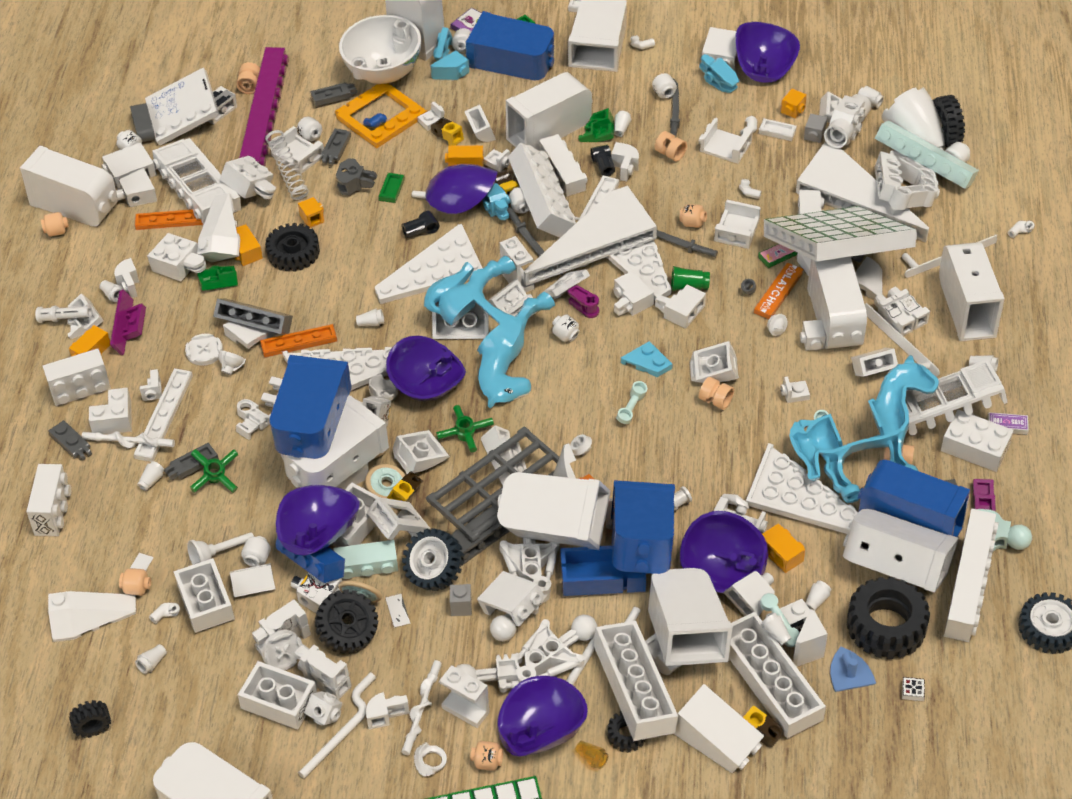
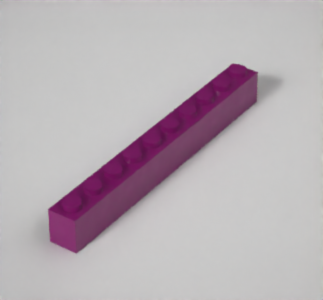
(265, 104)

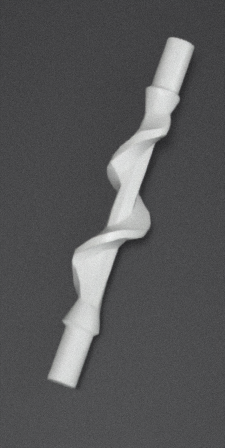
(129, 442)
(416, 711)

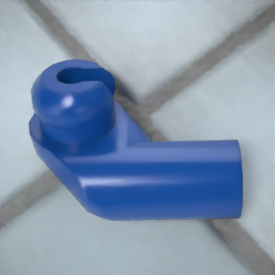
(376, 120)

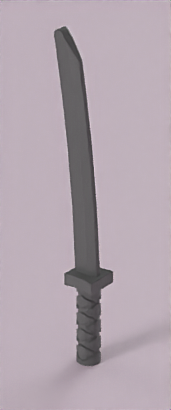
(675, 121)
(521, 228)
(690, 245)

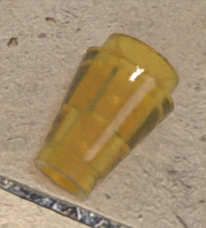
(592, 754)

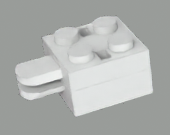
(248, 178)
(176, 257)

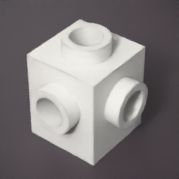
(323, 708)

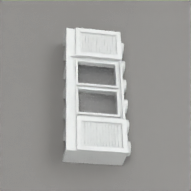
(192, 176)
(953, 392)

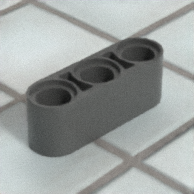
(142, 122)

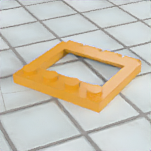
(391, 127)

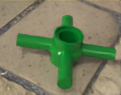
(464, 428)
(214, 477)

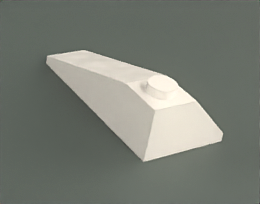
(219, 234)
(79, 612)

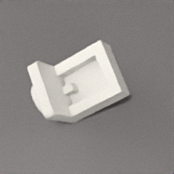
(497, 160)

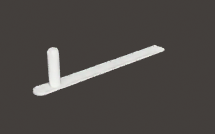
(916, 269)
(900, 340)

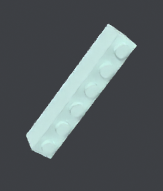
(926, 154)

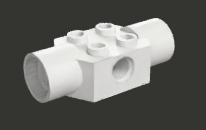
(847, 120)

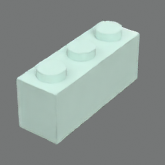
(368, 558)

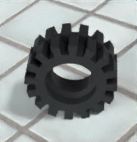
(90, 718)
(619, 740)

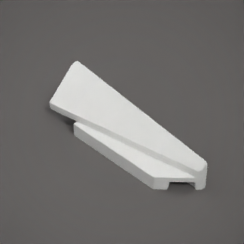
(496, 437)

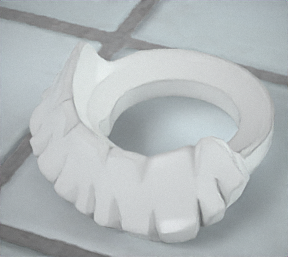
(423, 750)

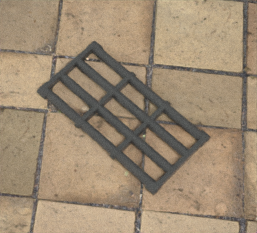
(479, 487)

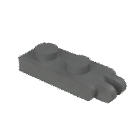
(333, 93)
(335, 146)
(70, 440)
(188, 464)

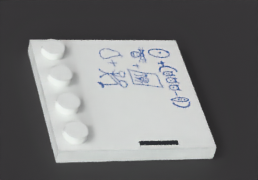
(181, 106)

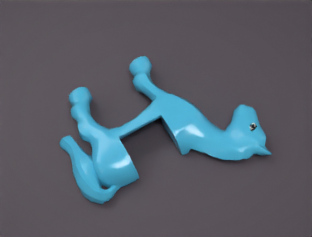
(504, 341)
(890, 418)

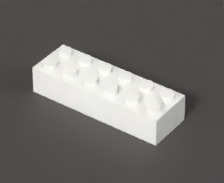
(541, 190)
(972, 576)
(773, 677)
(635, 680)

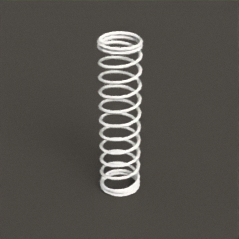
(284, 176)

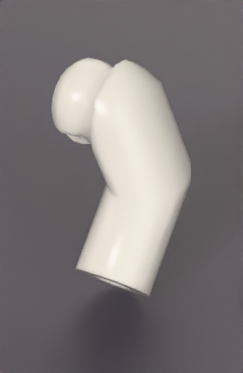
(641, 44)
(751, 124)
(747, 191)
(1021, 227)
(742, 505)
(164, 610)

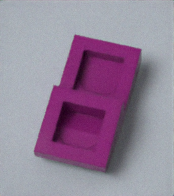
(983, 494)

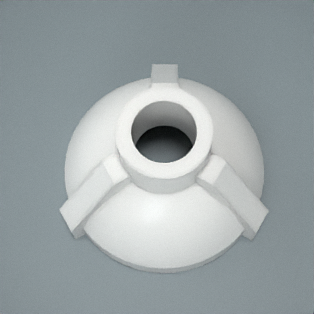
(230, 362)

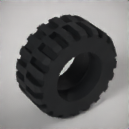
(893, 596)

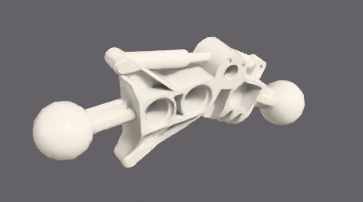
(520, 564)
(537, 649)

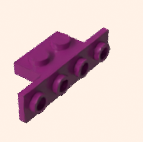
(127, 321)

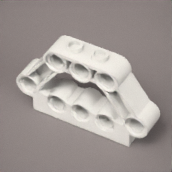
(891, 171)

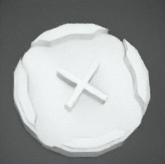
(203, 349)
(280, 649)

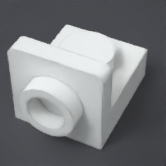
(431, 116)
(153, 389)
(794, 391)

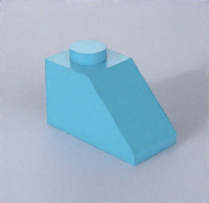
(450, 67)

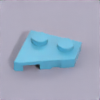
(444, 40)
(648, 359)

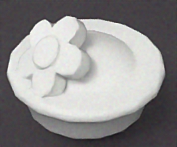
(777, 324)
(581, 445)

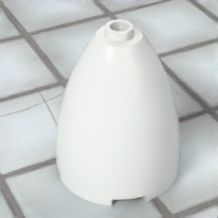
(917, 114)

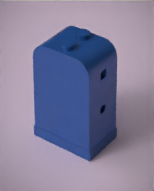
(510, 47)
(309, 406)
(915, 497)
(642, 526)

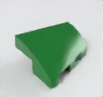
(599, 127)
(217, 277)

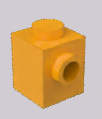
(793, 103)
(311, 212)

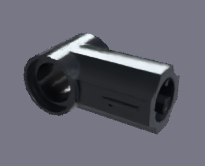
(602, 157)
(424, 223)

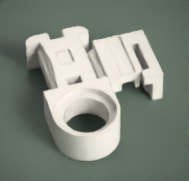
(252, 418)

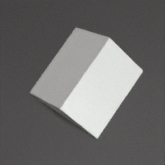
(811, 641)

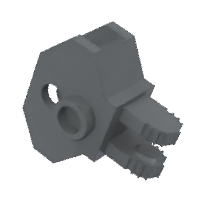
(354, 177)

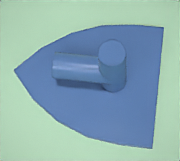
(849, 671)

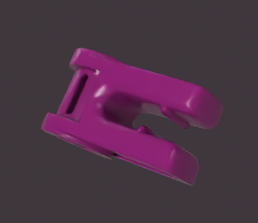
(584, 301)

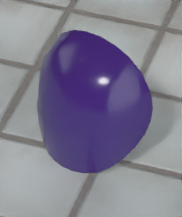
(765, 50)
(459, 187)
(423, 368)
(314, 517)
(724, 548)
(540, 715)

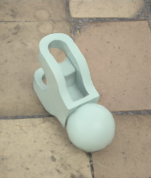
(1017, 536)

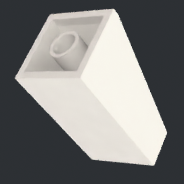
(717, 730)

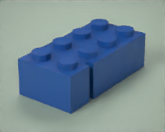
(592, 573)

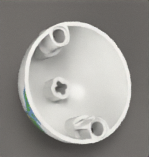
(381, 48)

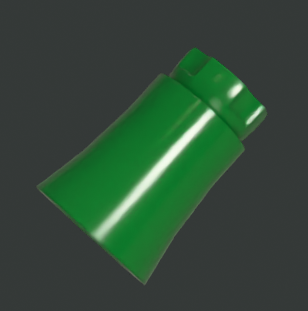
(695, 278)

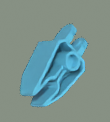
(719, 74)
(497, 202)

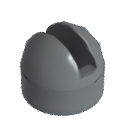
(746, 285)

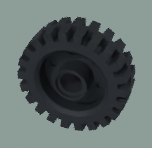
(951, 117)
(292, 247)
(337, 633)

